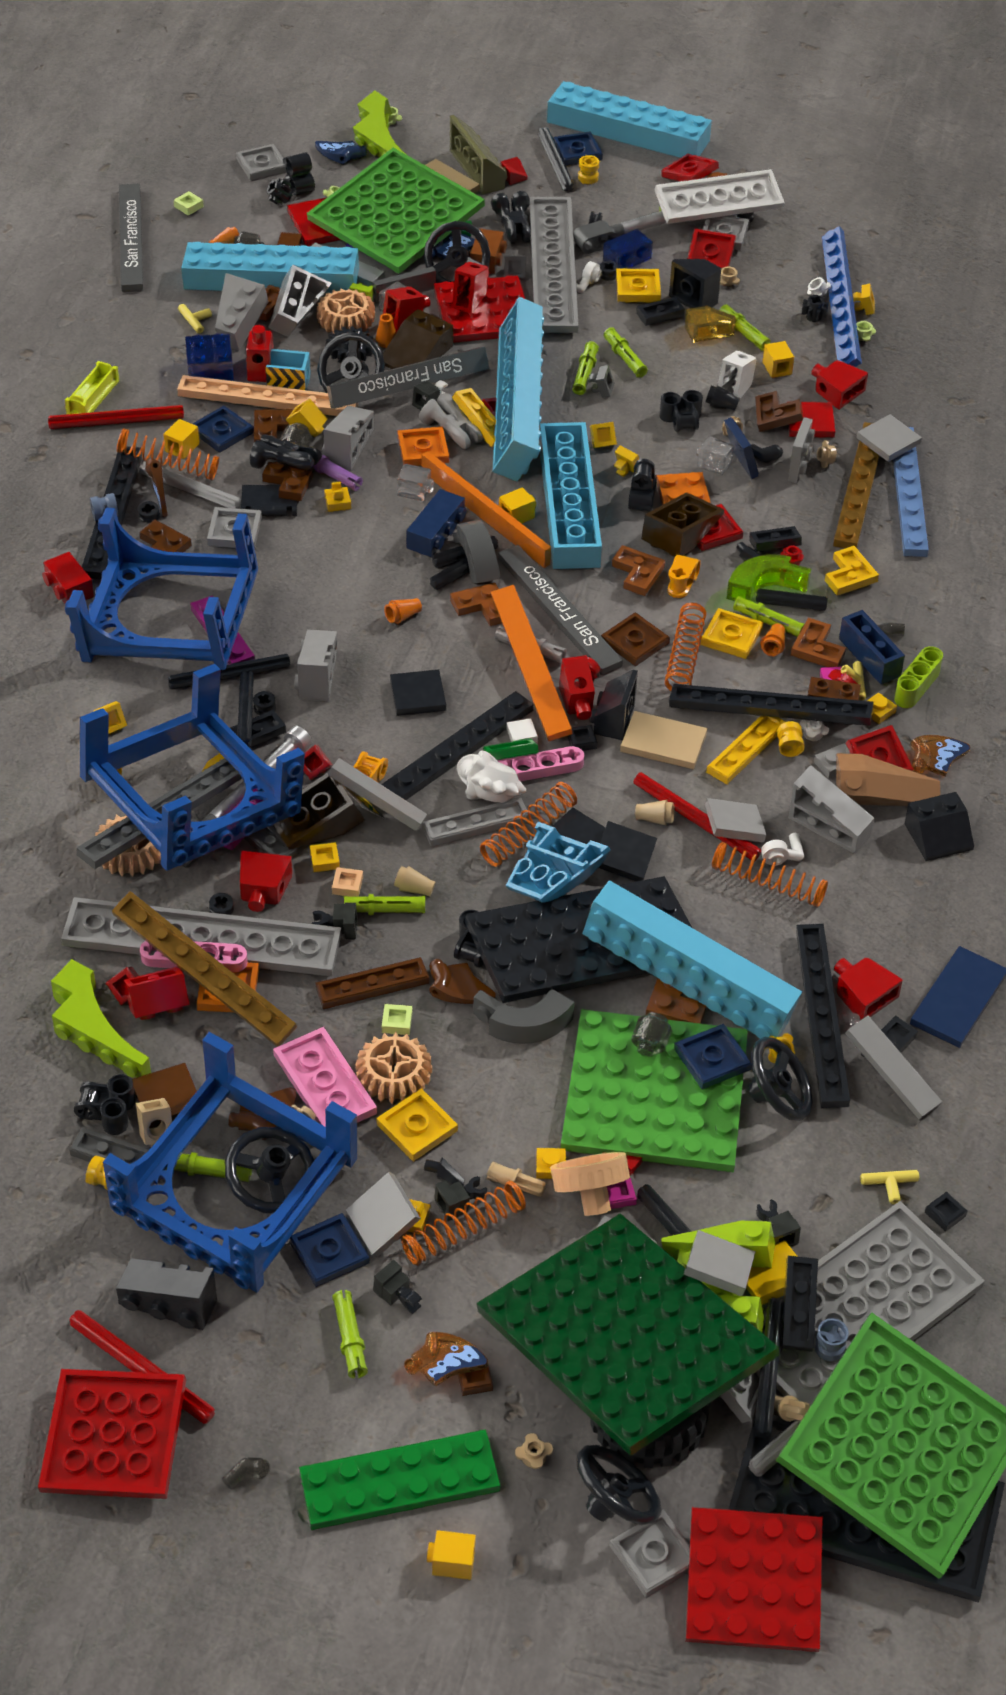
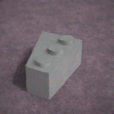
(296, 298)
(240, 308)
(347, 436)
(316, 665)
(829, 811)

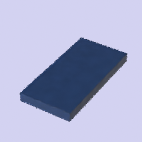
(959, 997)

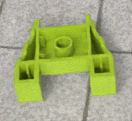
(748, 1234)

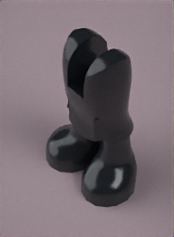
(516, 220)
(284, 452)

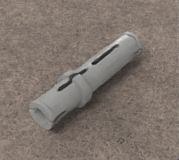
(547, 649)

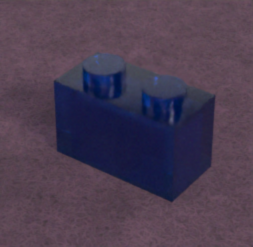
(628, 249)

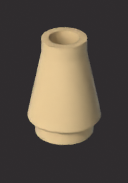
(656, 812)
(414, 882)

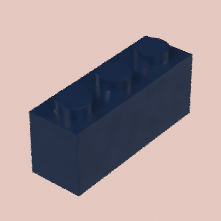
(435, 523)
(871, 647)

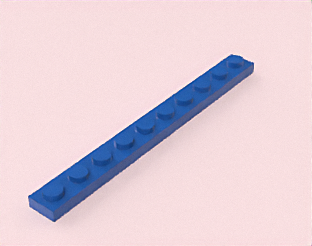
(841, 297)

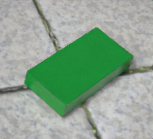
(512, 749)

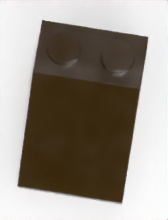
(419, 340)
(680, 524)
(323, 814)

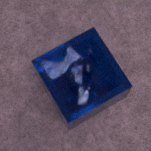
(210, 356)

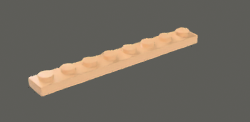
(253, 394)

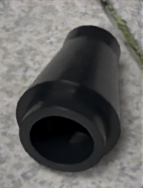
(721, 398)

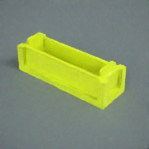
(93, 389)

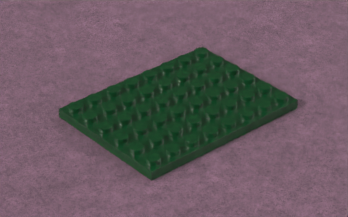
(627, 1332)

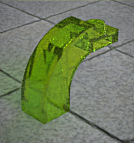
(766, 571)

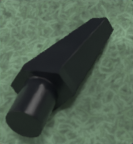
(746, 552)
(444, 1171)

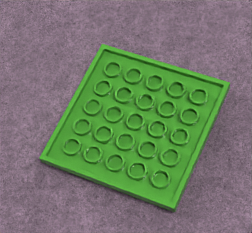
(394, 209)
(647, 1102)
(901, 1445)

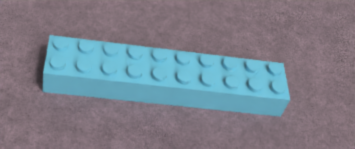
(518, 390)

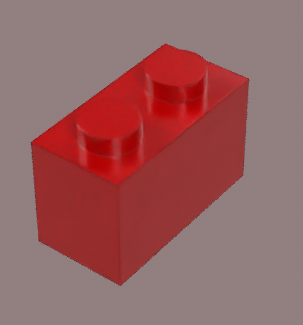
(65, 575)
(156, 993)

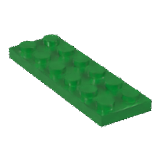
(399, 1479)

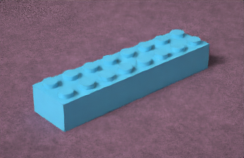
(628, 120)
(207, 264)
(570, 496)
(690, 962)

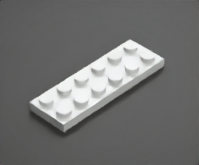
(719, 196)

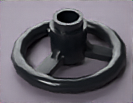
(455, 227)
(351, 366)
(776, 1082)
(269, 1167)
(611, 1491)

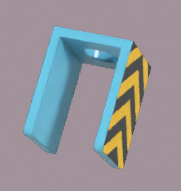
(288, 369)

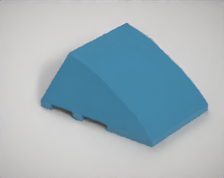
(554, 864)

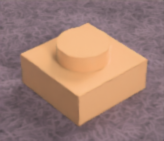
(347, 882)

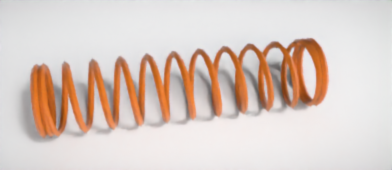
(122, 445)
(681, 616)
(559, 796)
(719, 856)
(418, 1249)

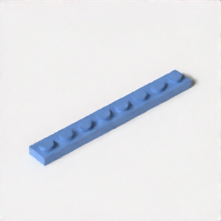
(910, 504)

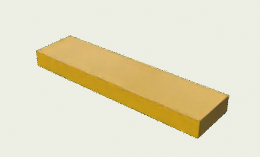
(744, 749)

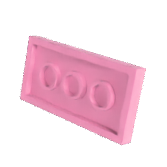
(323, 1075)

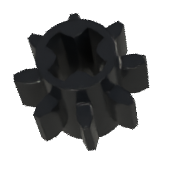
(279, 191)
(814, 308)

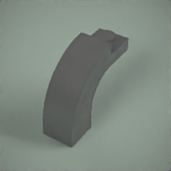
(479, 550)
(525, 1024)

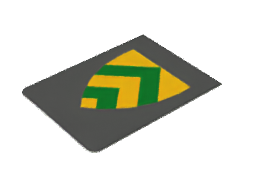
(364, 803)

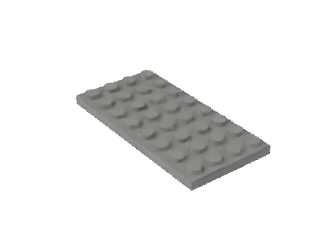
(884, 1269)

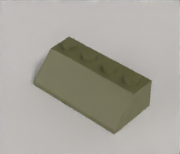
(475, 157)

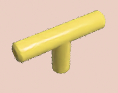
(194, 318)
(857, 675)
(890, 1179)

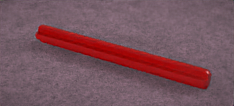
(115, 417)
(692, 813)
(135, 1361)

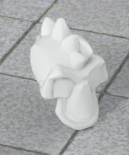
(488, 778)

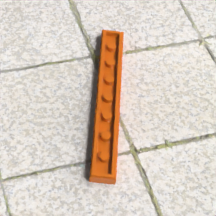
(488, 510)
(531, 663)

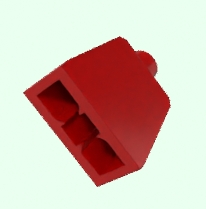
(472, 281)
(402, 303)
(259, 345)
(839, 382)
(577, 695)
(263, 878)
(866, 986)

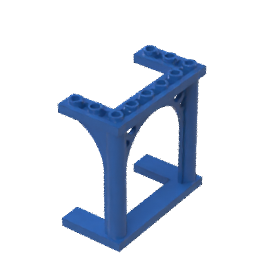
(133, 557)
(172, 829)
(241, 1254)

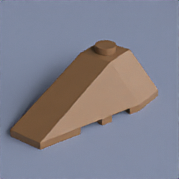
(881, 783)

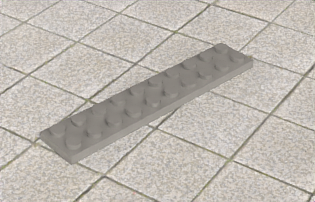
(554, 263)
(267, 942)

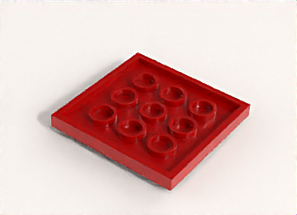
(488, 315)
(113, 1434)
(754, 1579)

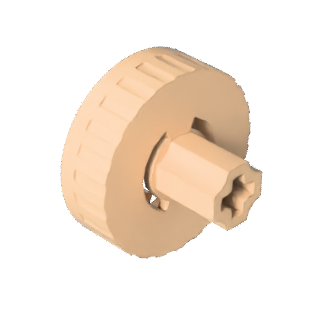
(591, 1177)

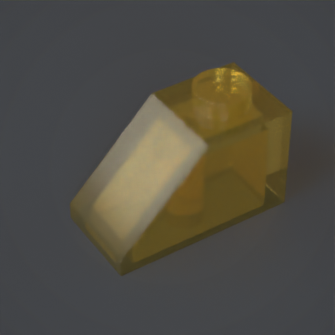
(708, 324)

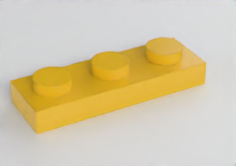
(477, 413)

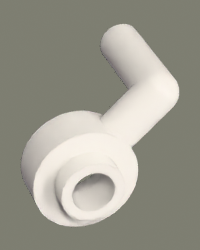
(590, 274)
(777, 850)

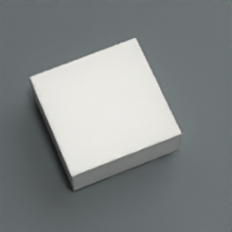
(522, 730)

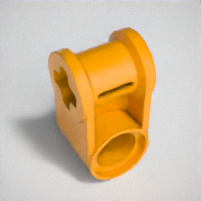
(682, 575)
(371, 766)

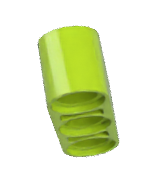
(918, 677)

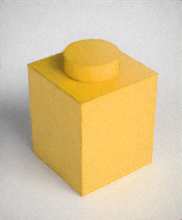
(778, 359)
(308, 415)
(181, 434)
(519, 504)
(452, 1554)

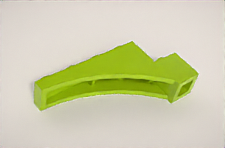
(374, 125)
(86, 1026)

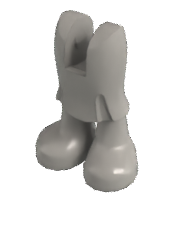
(452, 419)

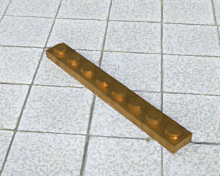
(856, 496)
(204, 969)

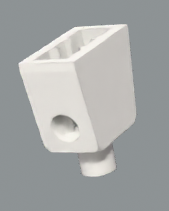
(737, 369)

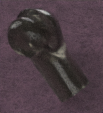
(892, 628)
(246, 1469)

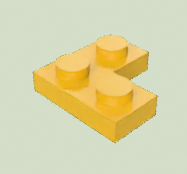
(854, 571)

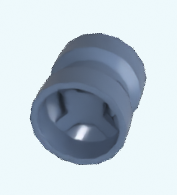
(98, 505)
(831, 1339)

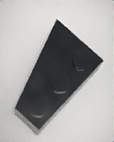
(168, 1292)

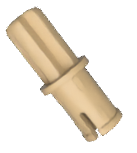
(502, 1174)
(790, 1408)

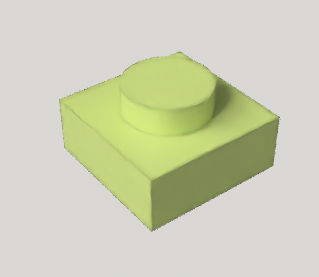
(188, 203)
(397, 1019)

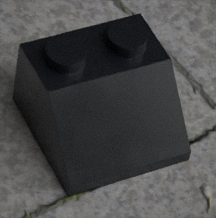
(695, 282)
(615, 706)
(939, 826)

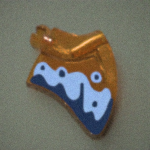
(936, 753)
(445, 1357)

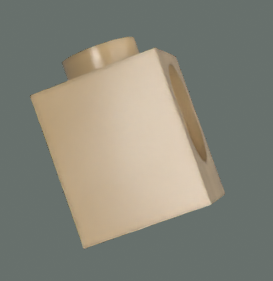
(147, 1113)

